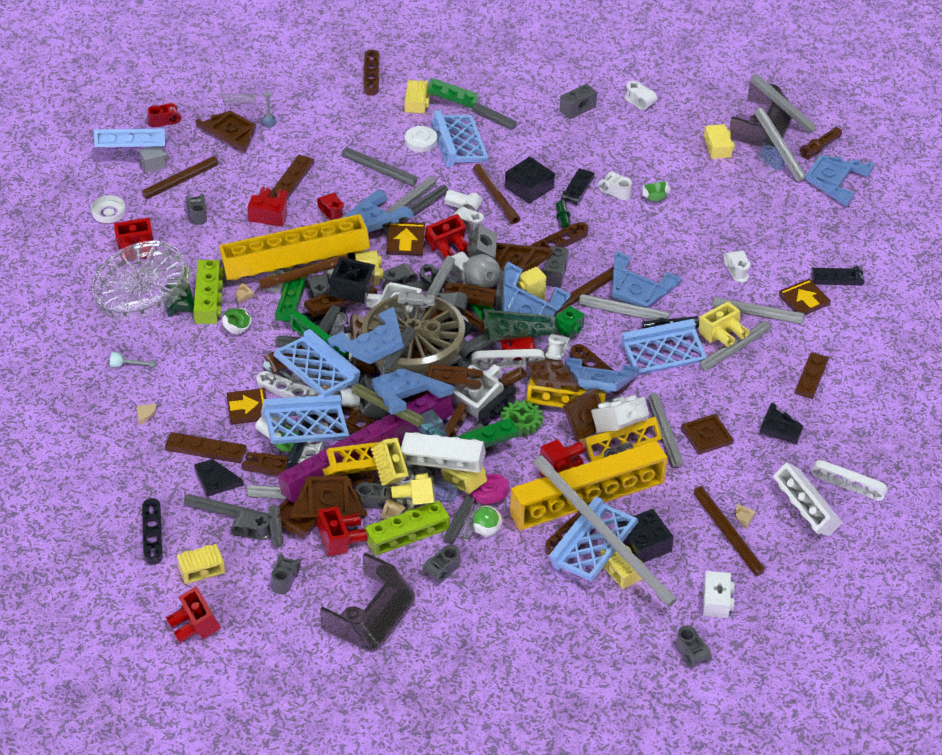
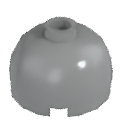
(482, 271)

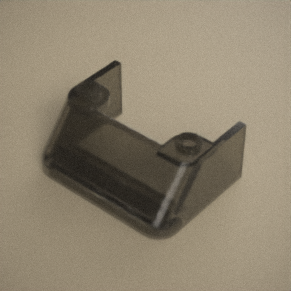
(751, 130)
(376, 623)

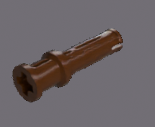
(817, 145)

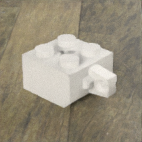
(391, 290)
(479, 398)
(620, 413)

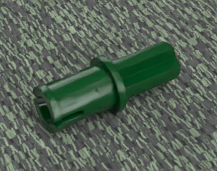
(562, 214)

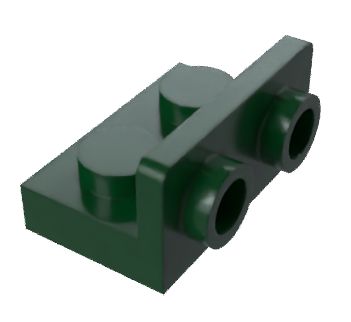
(184, 303)

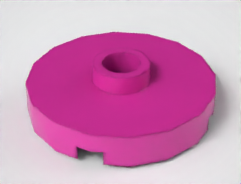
(493, 490)

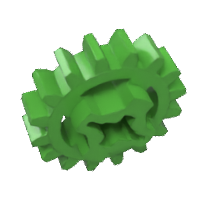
(524, 416)

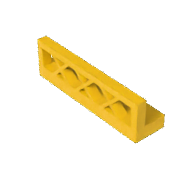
(599, 438)
(352, 466)

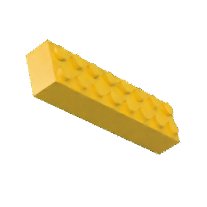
(294, 247)
(604, 478)

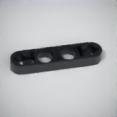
(152, 531)

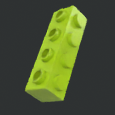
(208, 292)
(407, 528)

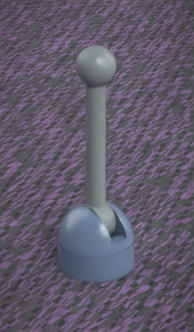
(269, 119)

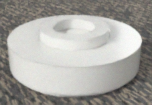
(420, 139)
(108, 201)

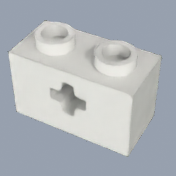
(717, 594)

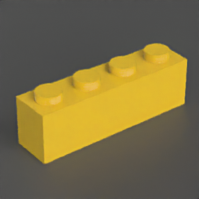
(555, 397)

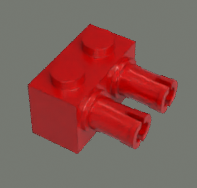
(267, 209)
(133, 232)
(446, 232)
(562, 457)
(334, 531)
(199, 614)

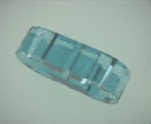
(770, 159)
(444, 487)

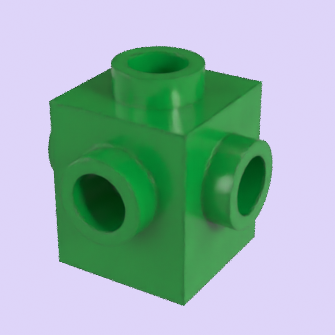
(570, 322)

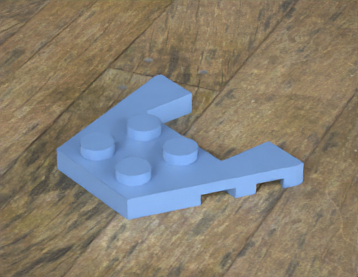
(830, 172)
(374, 216)
(637, 289)
(520, 301)
(374, 344)
(600, 378)
(404, 383)

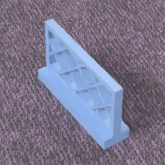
(129, 137)
(446, 139)
(658, 336)
(326, 357)
(302, 408)
(580, 533)

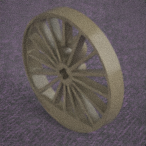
(426, 333)

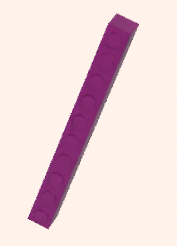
(385, 428)

